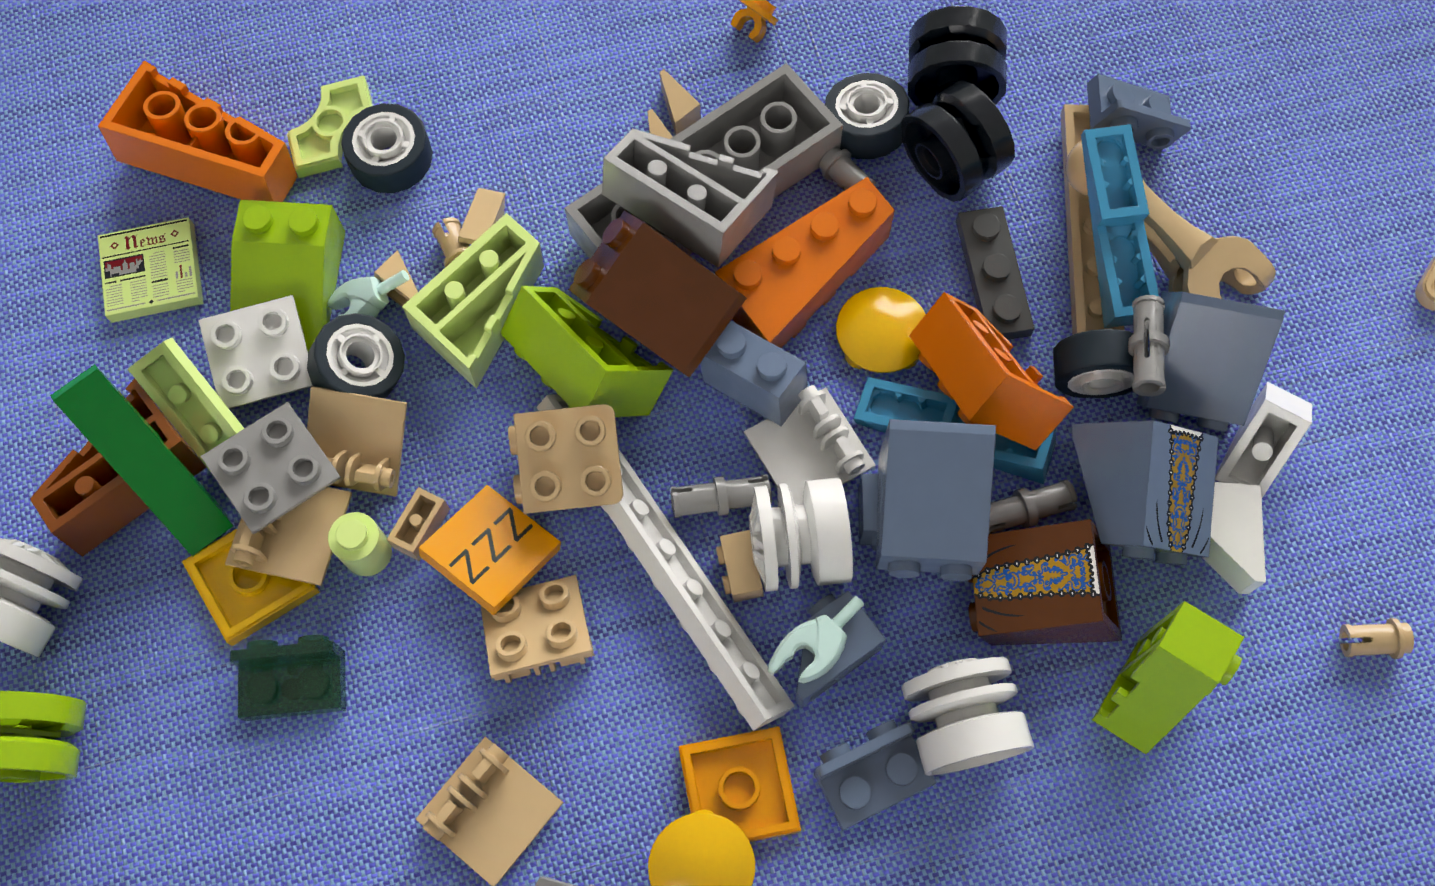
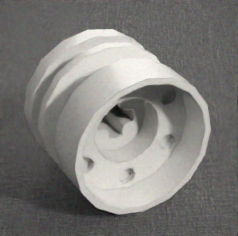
(802, 534)
(26, 585)
(966, 715)

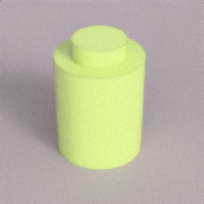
(359, 544)

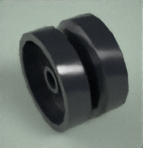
(954, 47)
(958, 140)

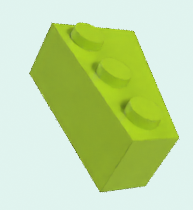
(580, 358)
(1168, 676)

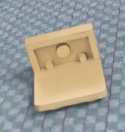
(566, 458)

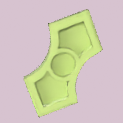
(318, 141)

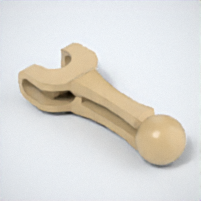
(1187, 254)

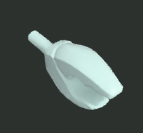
(365, 294)
(819, 636)

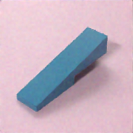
(1117, 221)
(890, 400)

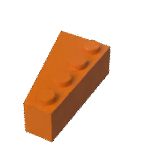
(192, 140)
(807, 262)

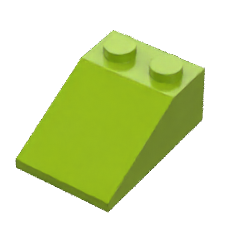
(287, 252)

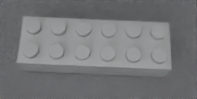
(767, 125)

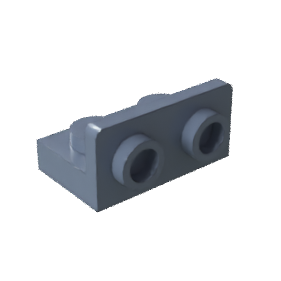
(1147, 111)
(873, 774)

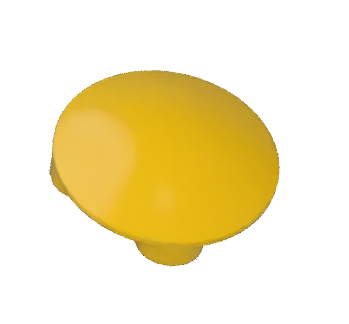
(876, 330)
(701, 852)

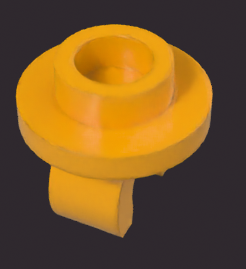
(756, 10)

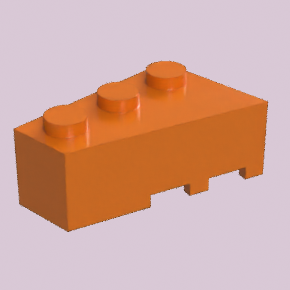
(984, 376)

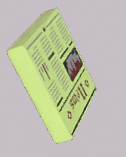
(150, 270)

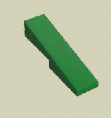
(142, 459)

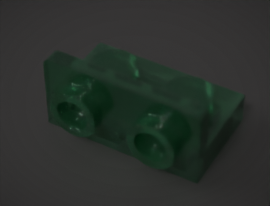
(290, 678)

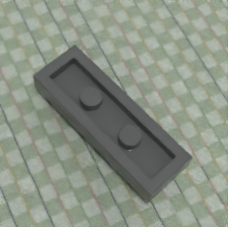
(994, 271)

